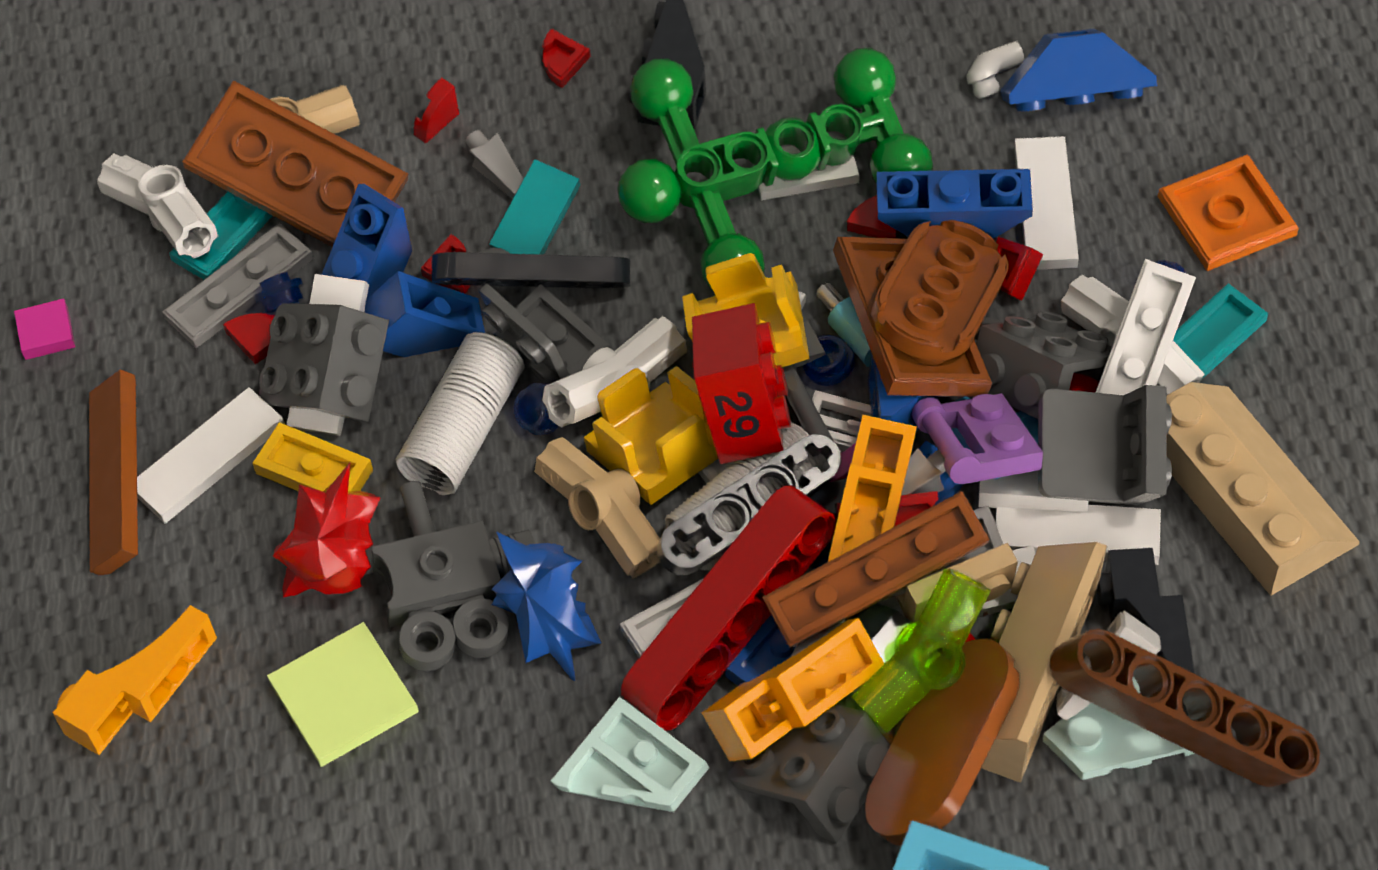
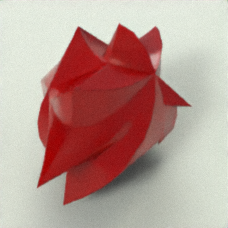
(328, 539)

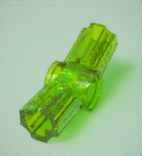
(938, 631)

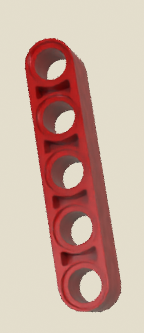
(727, 607)

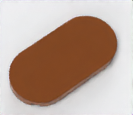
(939, 290)
(943, 745)

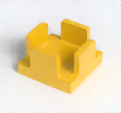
(776, 300)
(652, 434)

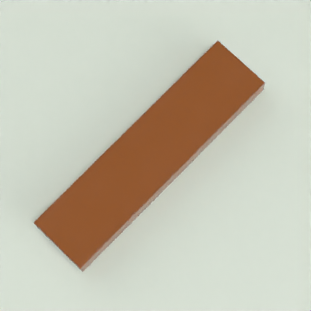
(113, 473)
(876, 569)

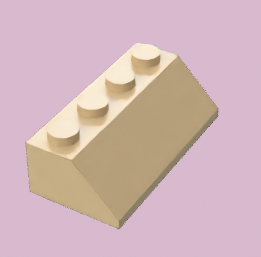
(1250, 488)
(1049, 610)

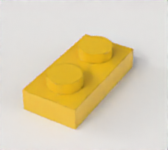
(305, 460)

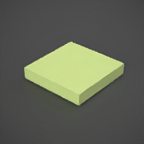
(342, 694)

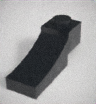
(1133, 587)

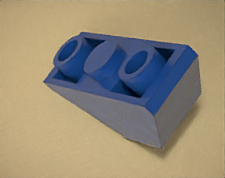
(1075, 68)
(982, 198)
(370, 241)

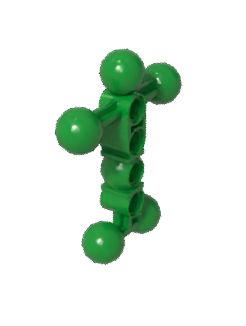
(664, 91)

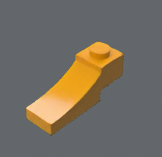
(873, 483)
(793, 691)
(102, 702)

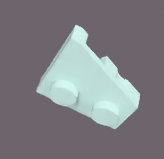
(1101, 741)
(631, 763)

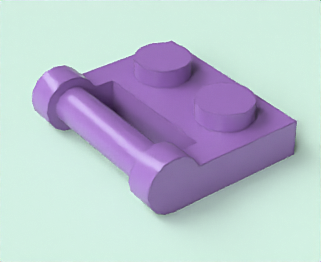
(991, 430)

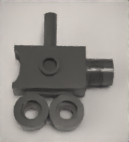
(441, 576)

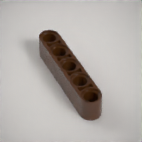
(1160, 708)

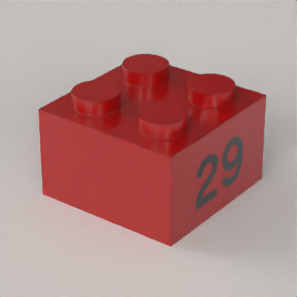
(740, 383)

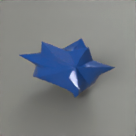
(544, 601)

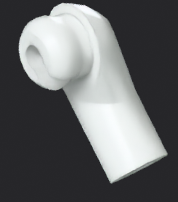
(990, 63)

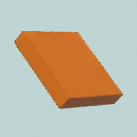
(1227, 212)

